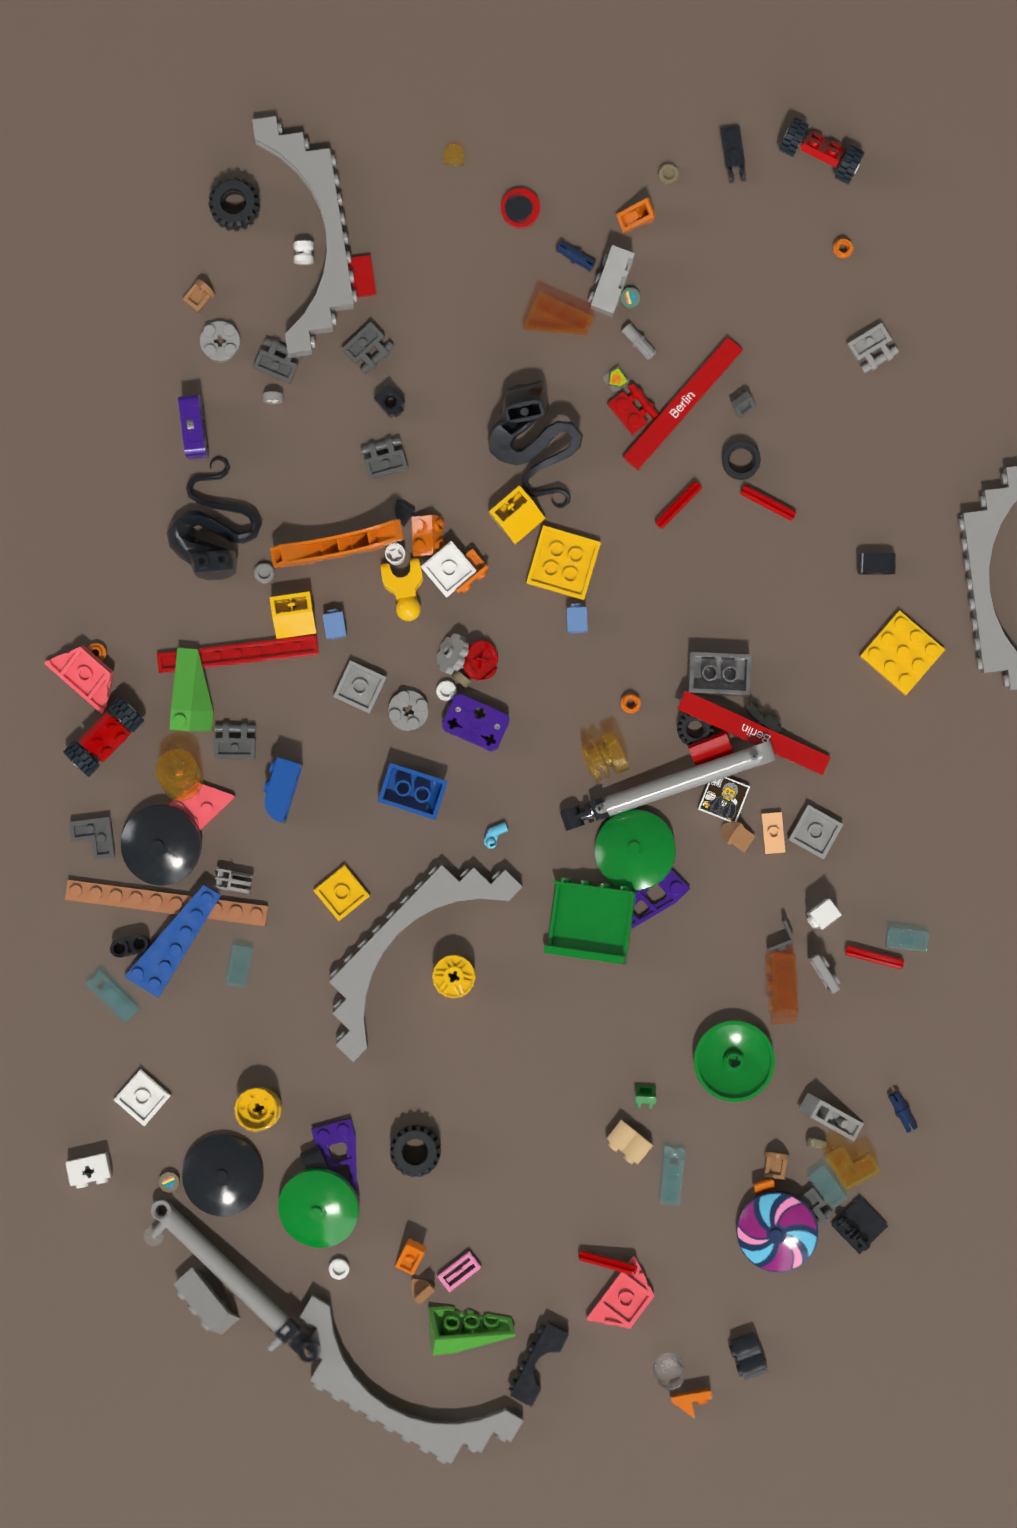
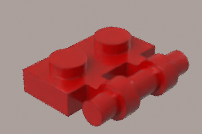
(627, 412)

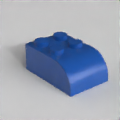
(281, 788)
(412, 791)

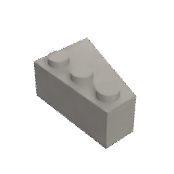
(611, 280)
(205, 1302)

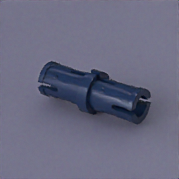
(575, 256)
(902, 1111)

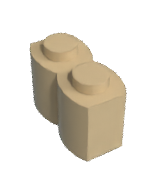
(629, 1142)

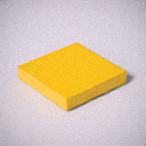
(341, 893)

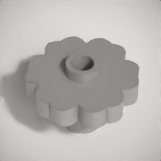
(452, 653)

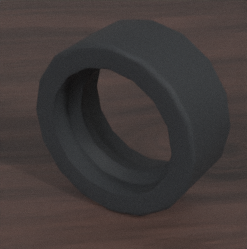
(741, 445)

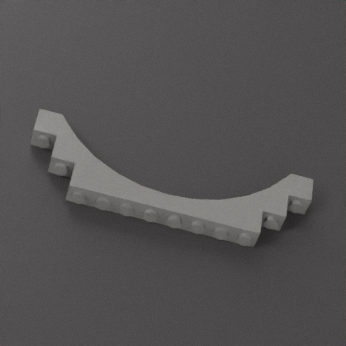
(317, 173)
(979, 534)
(356, 975)
(436, 1436)

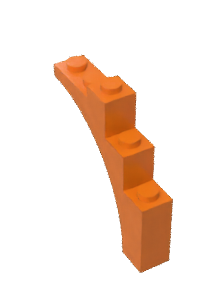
(337, 546)

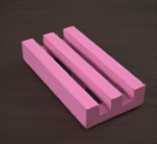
(472, 1261)

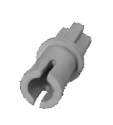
(638, 341)

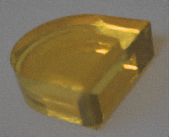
(454, 155)

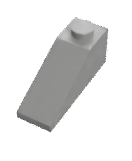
(830, 1117)

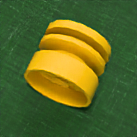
(458, 987)
(246, 1109)

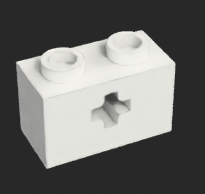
(823, 914)
(98, 1162)

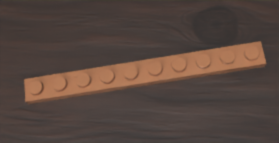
(161, 902)

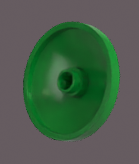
(635, 850)
(734, 1061)
(318, 1207)

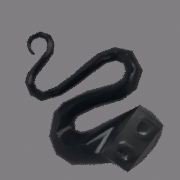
(521, 409)
(207, 559)

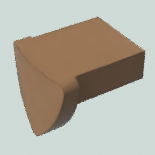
(198, 295)
(737, 835)
(775, 1164)
(421, 1290)

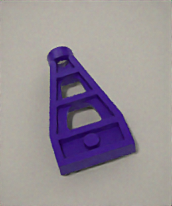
(674, 890)
(333, 1134)

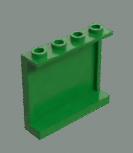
(591, 921)

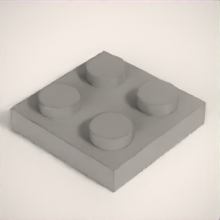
(359, 687)
(815, 832)
(820, 966)

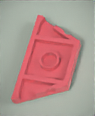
(85, 675)
(204, 805)
(623, 1299)

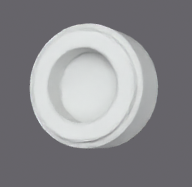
(446, 690)
(339, 1268)

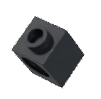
(386, 394)

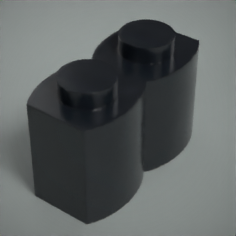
(748, 1356)

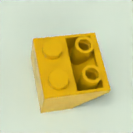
(516, 515)
(293, 615)

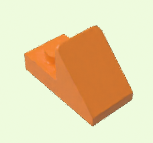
(636, 215)
(411, 1256)
(685, 1399)

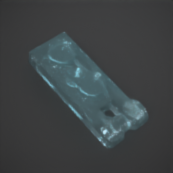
(112, 997)
(672, 1177)

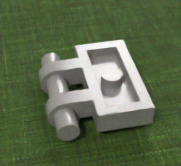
(870, 342)

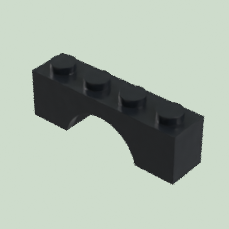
(550, 1340)

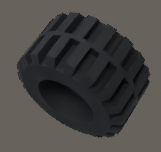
(229, 188)
(423, 1167)

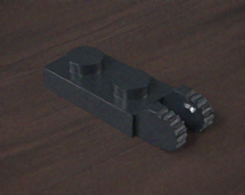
(733, 151)

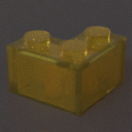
(850, 1172)

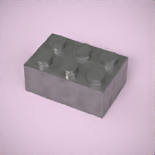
(719, 674)

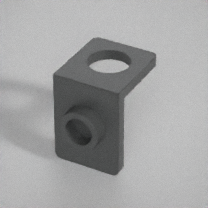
(783, 945)

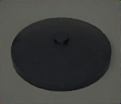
(161, 844)
(222, 1175)

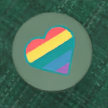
(630, 298)

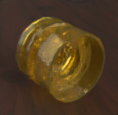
(604, 756)
(186, 782)

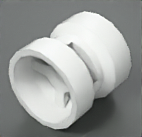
(303, 252)
(393, 551)

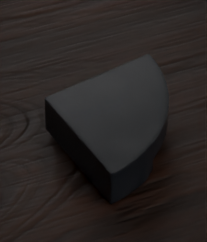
(403, 512)

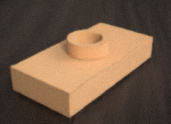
(773, 833)

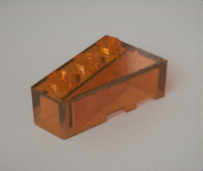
(557, 317)
(782, 988)

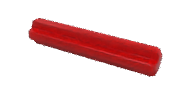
(768, 502)
(678, 505)
(874, 957)
(607, 1262)

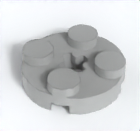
(227, 332)
(398, 716)

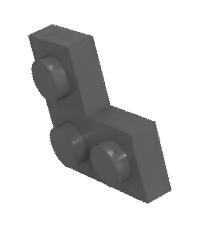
(98, 831)

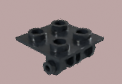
(859, 1225)

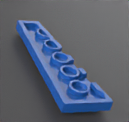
(165, 954)

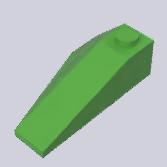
(190, 699)
(460, 1330)

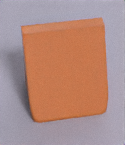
(763, 1186)

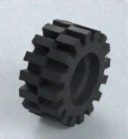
(683, 732)

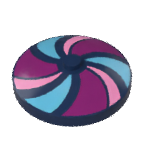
(777, 1231)

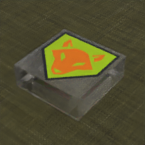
(616, 379)

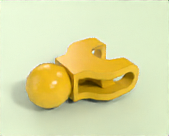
(404, 589)

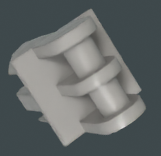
(219, 879)

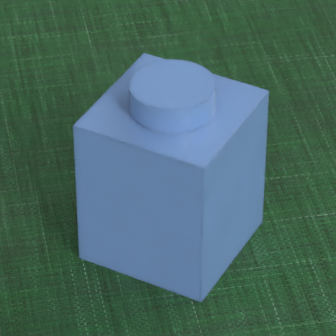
(576, 619)
(334, 624)

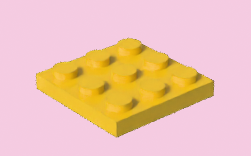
(563, 562)
(902, 653)

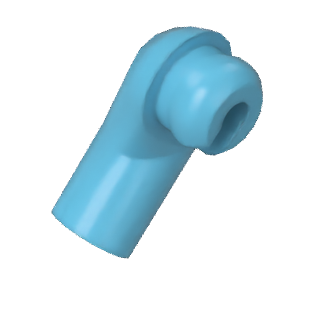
(492, 835)

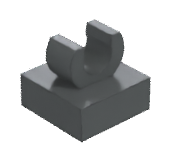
(742, 404)

